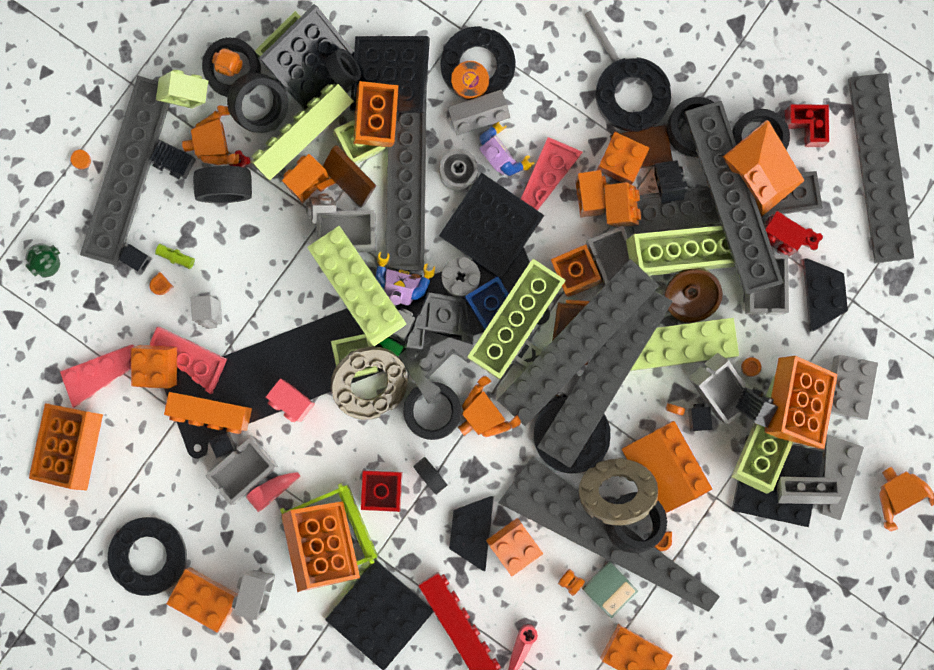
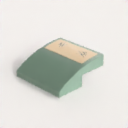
(610, 589)

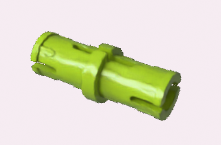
(174, 256)

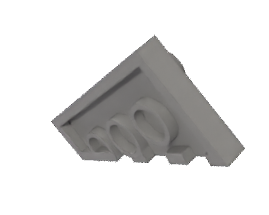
(840, 462)

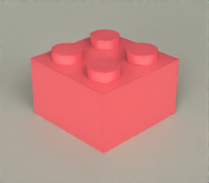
(290, 400)

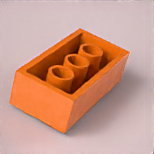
(207, 411)

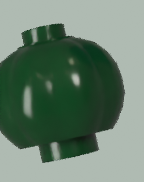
(43, 260)

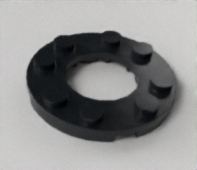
(485, 38)
(640, 69)
(587, 458)
(120, 548)

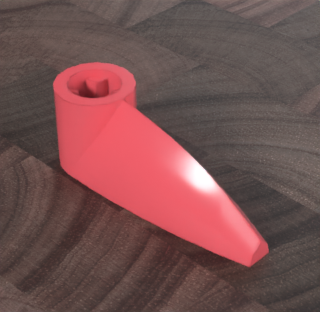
(270, 490)
(522, 646)

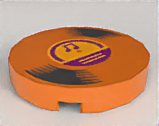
(470, 79)

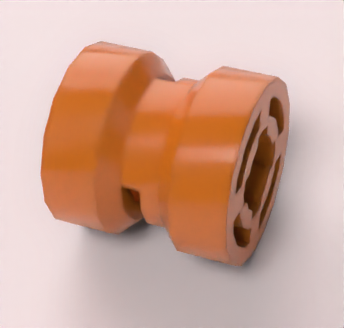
(574, 585)

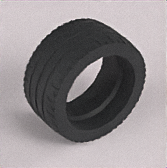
(234, 45)
(761, 115)
(270, 120)
(675, 138)
(222, 184)
(438, 433)
(626, 544)

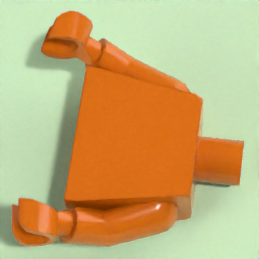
(210, 140)
(482, 413)
(900, 494)

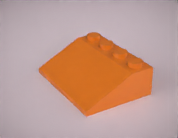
(803, 401)
(65, 447)
(672, 465)
(320, 546)

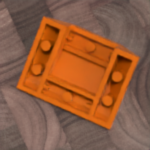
(764, 167)

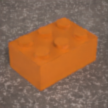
(375, 114)
(202, 599)
(633, 652)

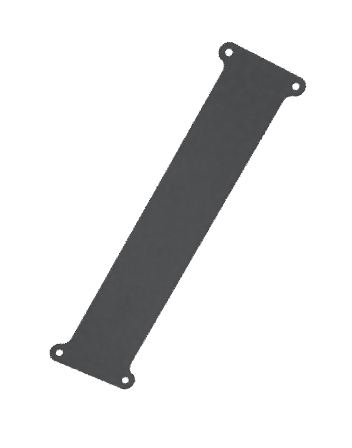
(304, 359)

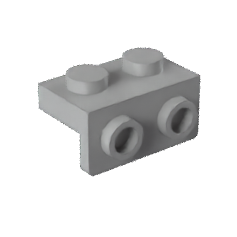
(319, 204)

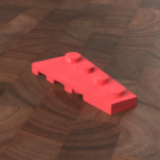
(548, 172)
(193, 359)
(91, 376)

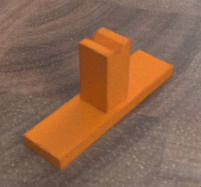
(322, 186)

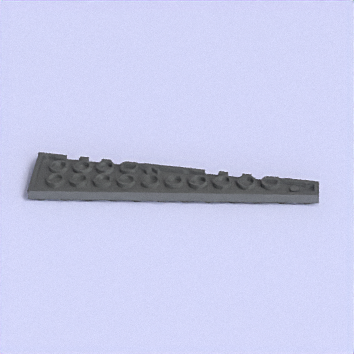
(556, 506)

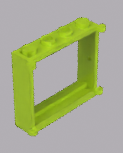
(355, 519)

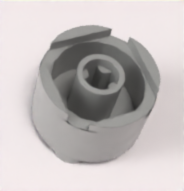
(457, 159)
(464, 267)

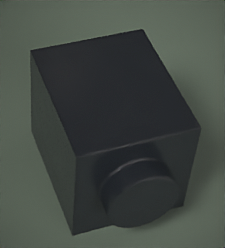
(134, 258)
(700, 418)
(222, 444)

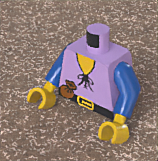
(499, 155)
(402, 285)

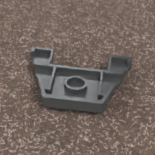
(440, 315)
(423, 363)

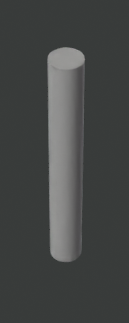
(601, 35)

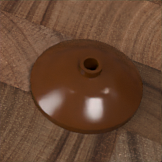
(700, 302)

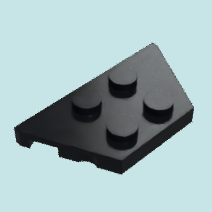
(824, 293)
(471, 530)

